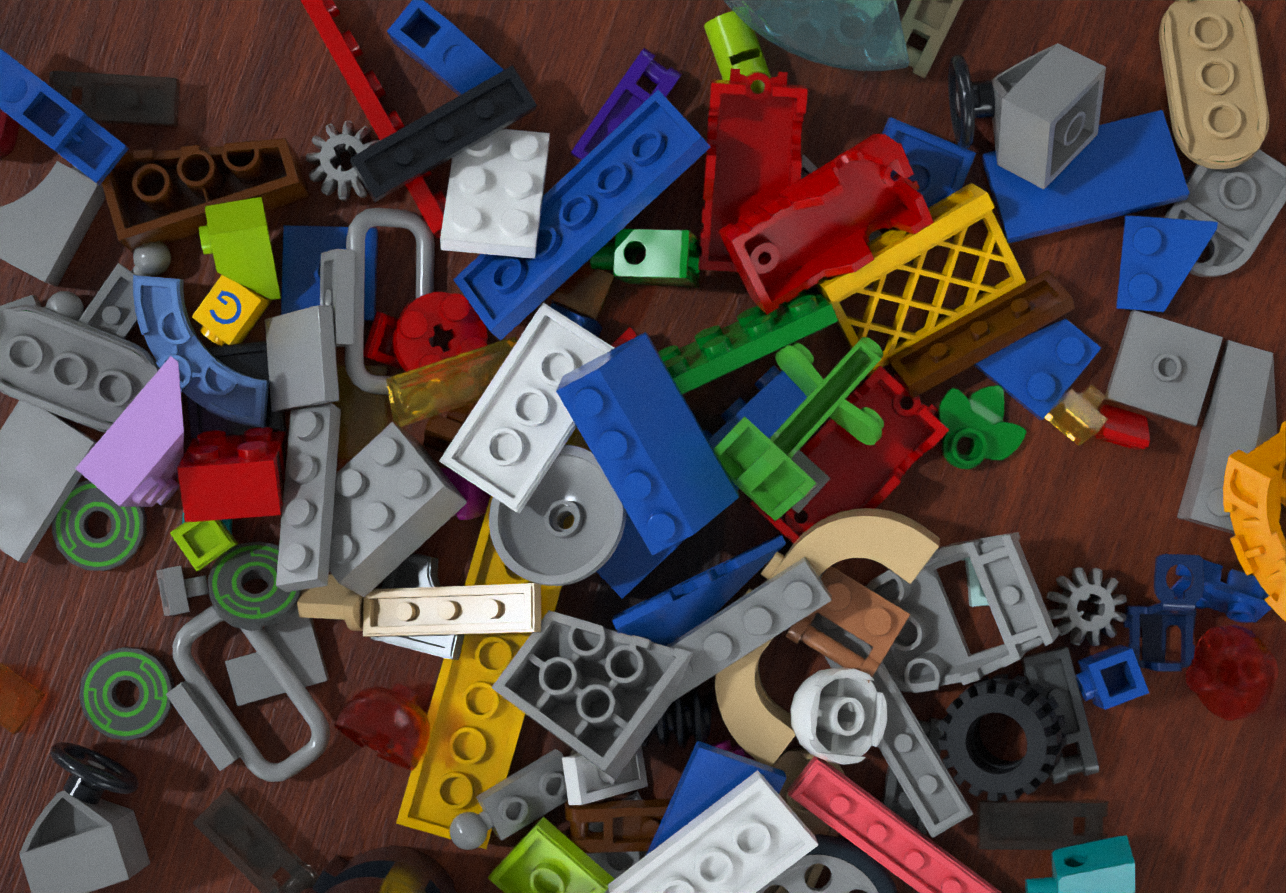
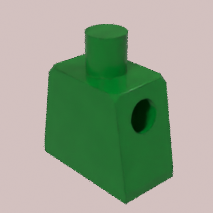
(668, 261)

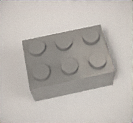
(386, 508)

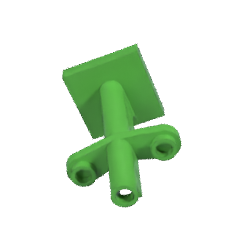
(764, 464)

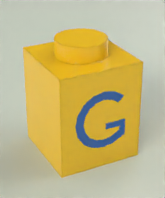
(229, 312)

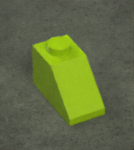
(241, 245)

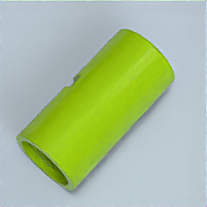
(736, 48)

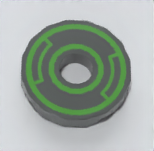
(84, 549)
(238, 606)
(100, 699)

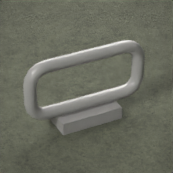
(344, 284)
(215, 723)

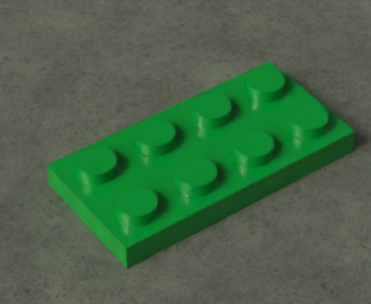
(748, 339)

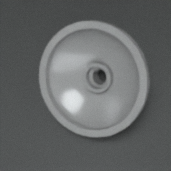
(536, 541)

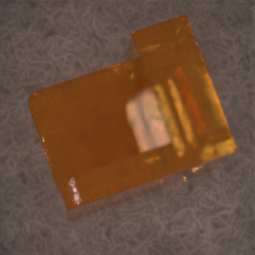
(584, 292)

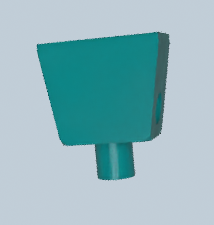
(1089, 868)

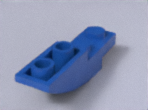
(57, 121)

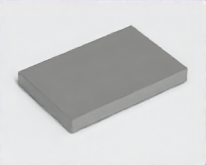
(35, 475)

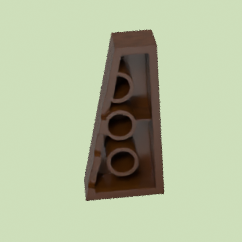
(166, 192)

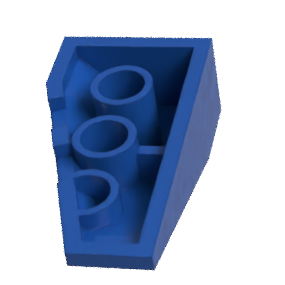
(695, 599)

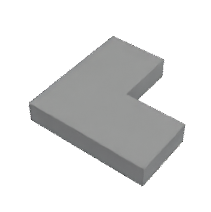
(299, 646)

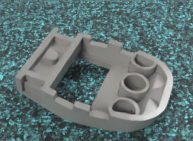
(931, 644)

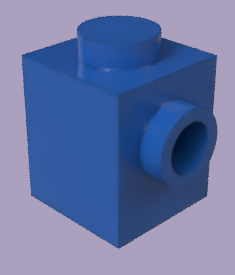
(1111, 677)

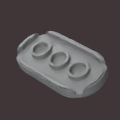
(69, 366)

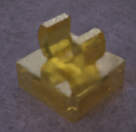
(1077, 414)

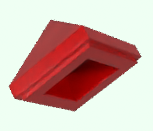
(379, 340)

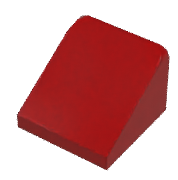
(1124, 428)

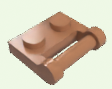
(857, 612)

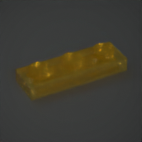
(445, 383)

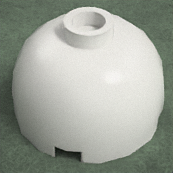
(839, 715)

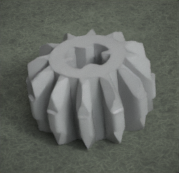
(330, 158)
(1081, 590)

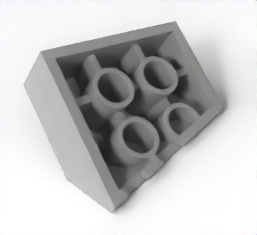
(593, 687)

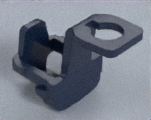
(1170, 611)

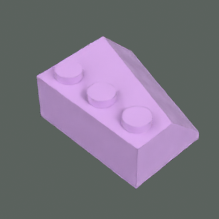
(143, 447)

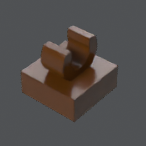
(441, 430)

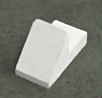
(589, 783)

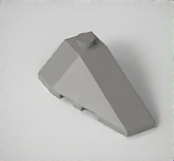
(1237, 418)

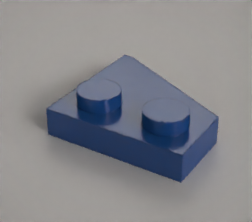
(1158, 258)
(1041, 365)

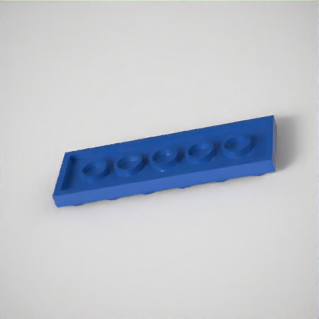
(585, 212)

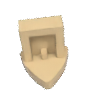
(332, 603)

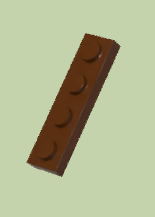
(981, 333)

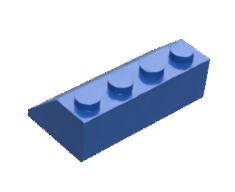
(647, 442)

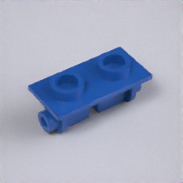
(1239, 597)

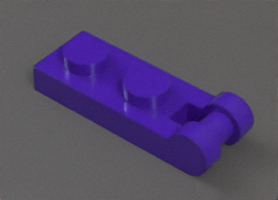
(626, 100)

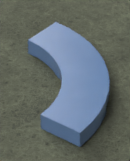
(202, 376)

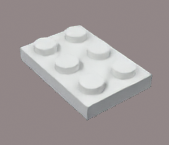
(497, 195)

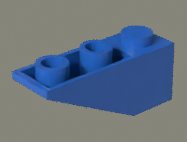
(441, 48)

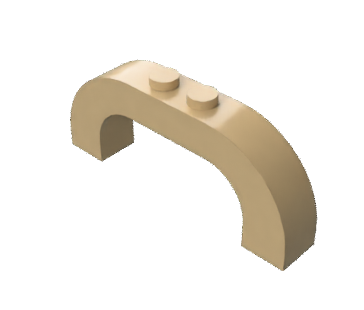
(868, 533)

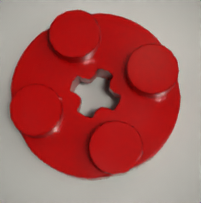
(434, 309)

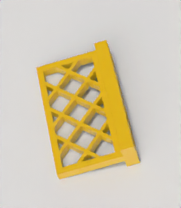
(898, 247)

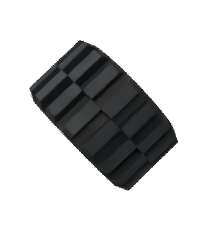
(981, 767)

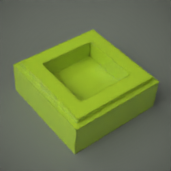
(203, 541)

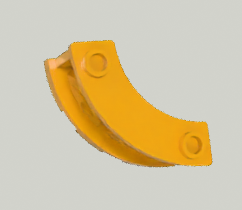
(1253, 496)

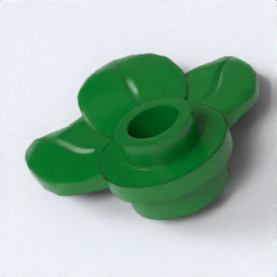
(979, 421)

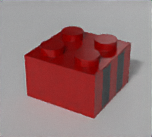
(233, 475)

